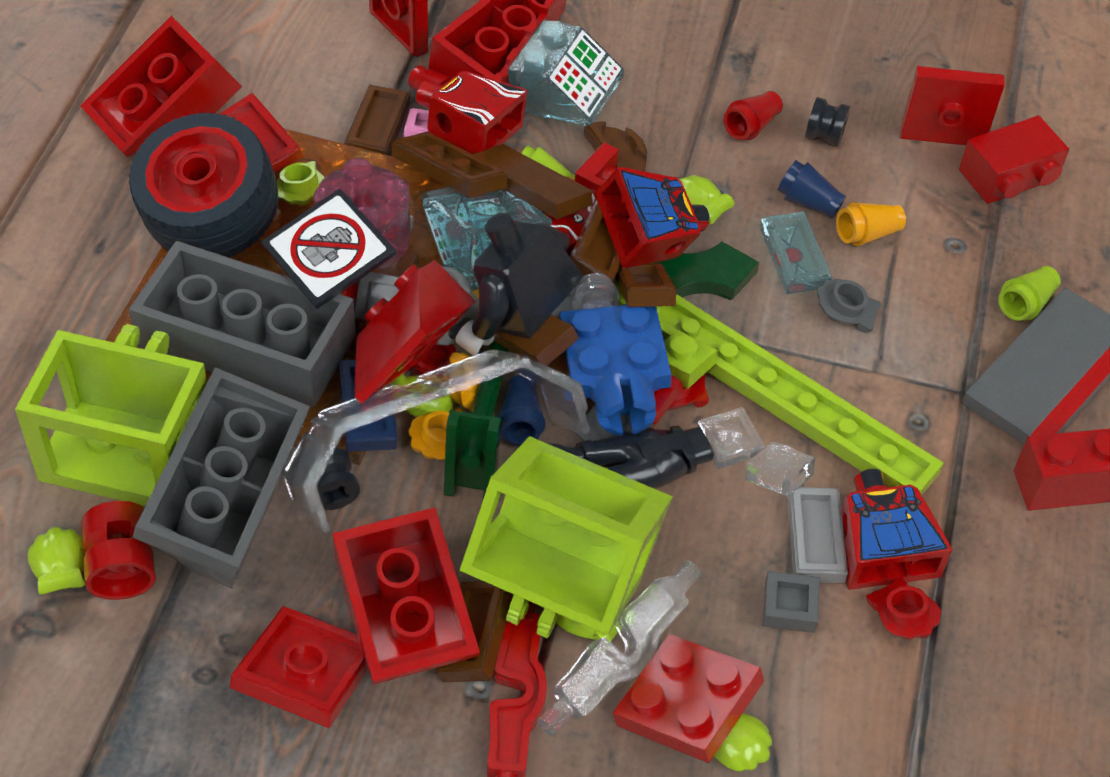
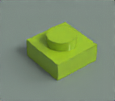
(688, 357)

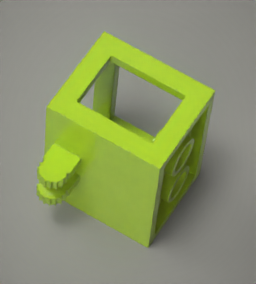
(119, 413)
(564, 537)

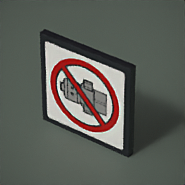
(328, 248)

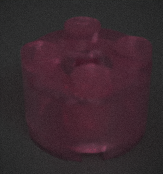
(379, 196)

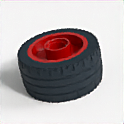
(204, 184)

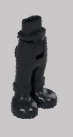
(649, 456)

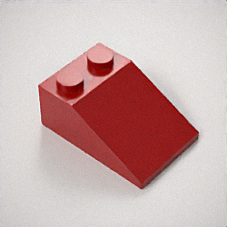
(159, 83)
(406, 326)
(404, 595)

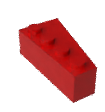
(490, 36)

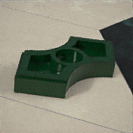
(714, 271)

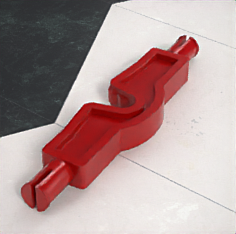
(515, 718)

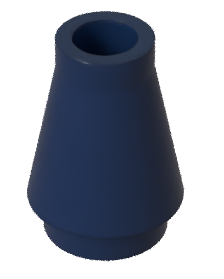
(810, 189)
(521, 412)

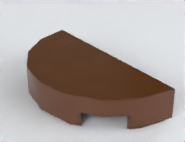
(631, 147)

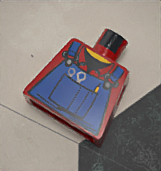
(649, 216)
(890, 534)

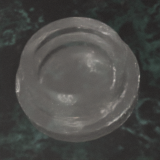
(594, 292)

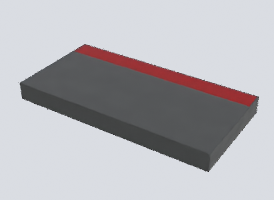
(1047, 370)

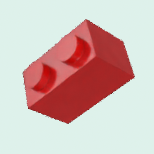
(1013, 159)
(1065, 469)

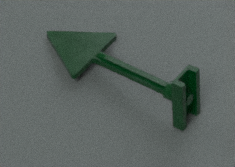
(474, 439)

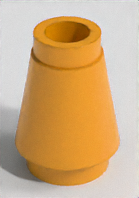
(868, 222)

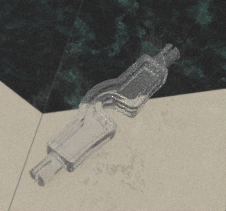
(604, 665)

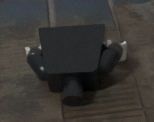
(519, 280)

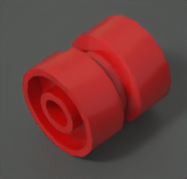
(114, 561)

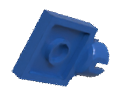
(619, 362)

